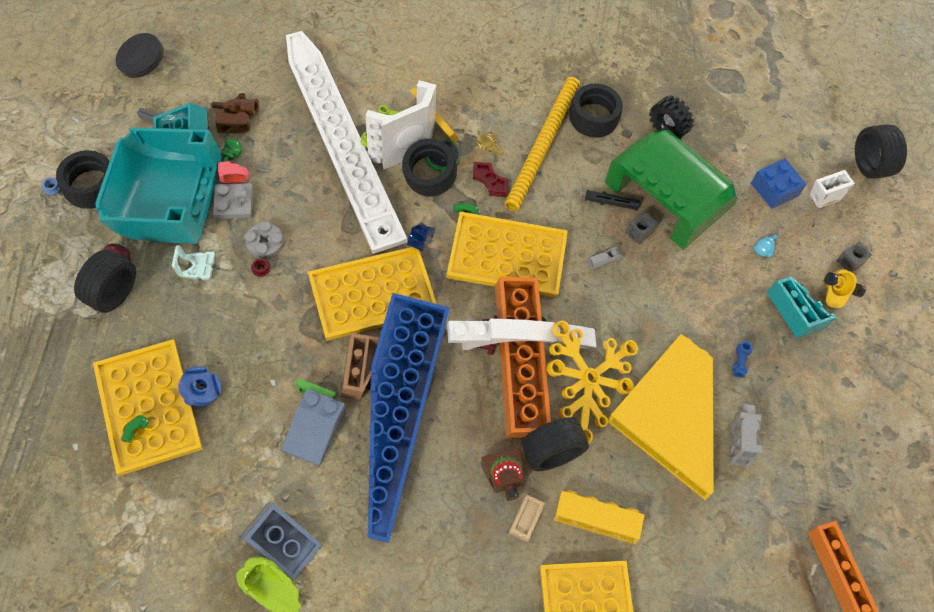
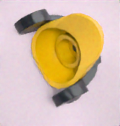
(840, 287)

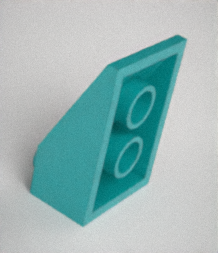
(183, 117)

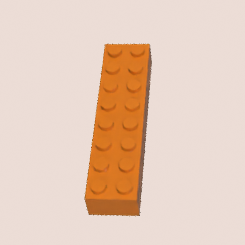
(522, 361)

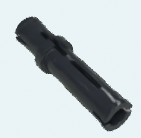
(619, 201)

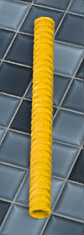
(542, 144)

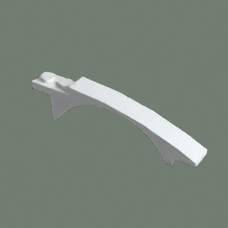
(481, 333)

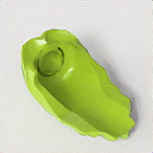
(268, 585)

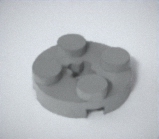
(260, 231)

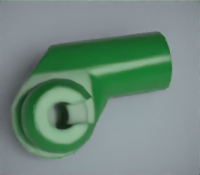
(464, 207)
(131, 426)

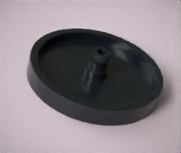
(139, 55)

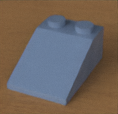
(314, 427)
(281, 540)

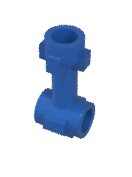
(742, 351)

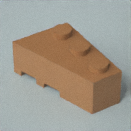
(358, 365)

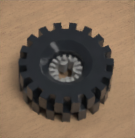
(672, 116)

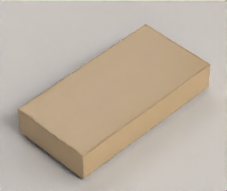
(527, 518)

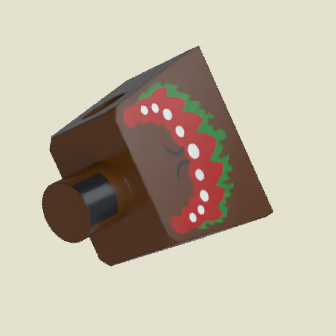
(504, 472)

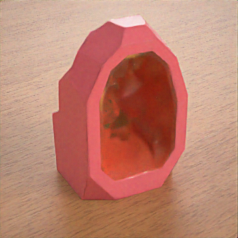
(232, 173)

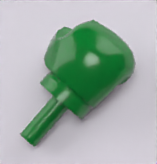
(231, 149)

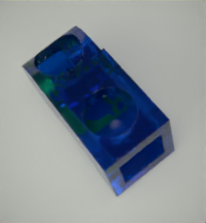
(420, 236)

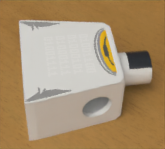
(825, 190)

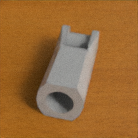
(603, 258)

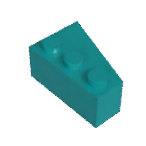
(798, 308)

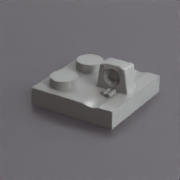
(233, 201)

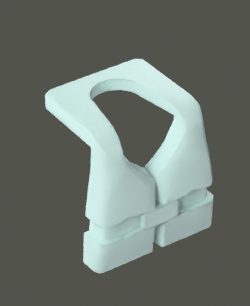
(201, 263)

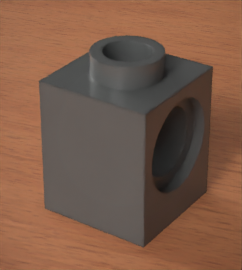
(645, 223)
(854, 257)

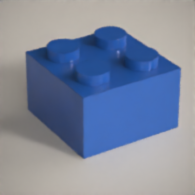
(778, 183)

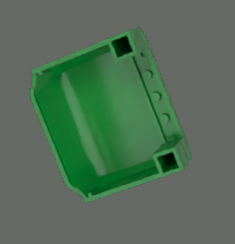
(676, 179)

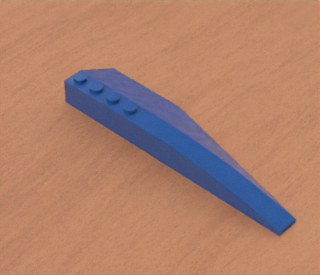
(398, 396)

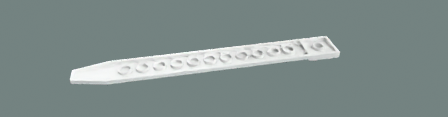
(344, 145)

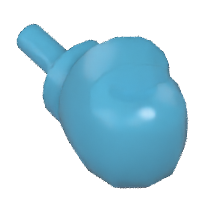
(765, 246)

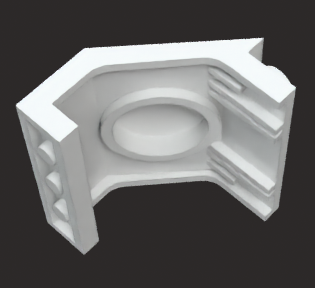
(393, 134)

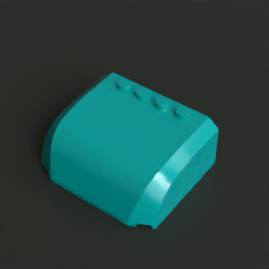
(160, 184)

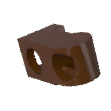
(232, 122)

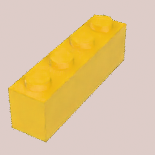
(599, 516)

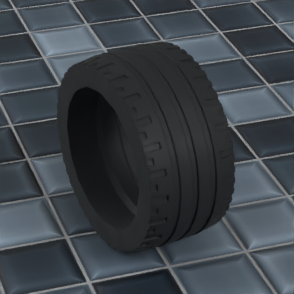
(599, 95)
(882, 139)
(423, 149)
(75, 165)
(105, 281)
(555, 444)

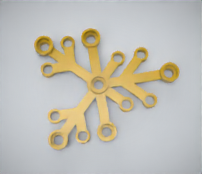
(611, 361)

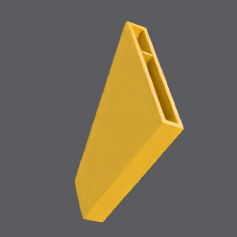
(673, 414)

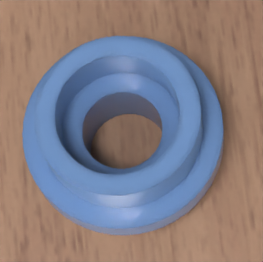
(50, 186)

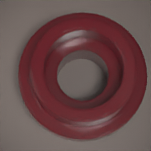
(260, 263)

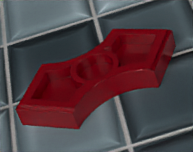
(495, 184)

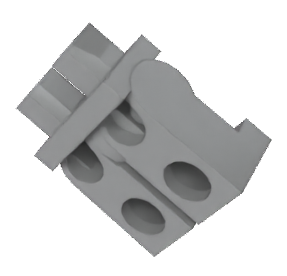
(744, 437)

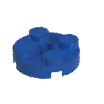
(195, 396)

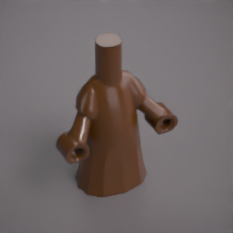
(239, 104)

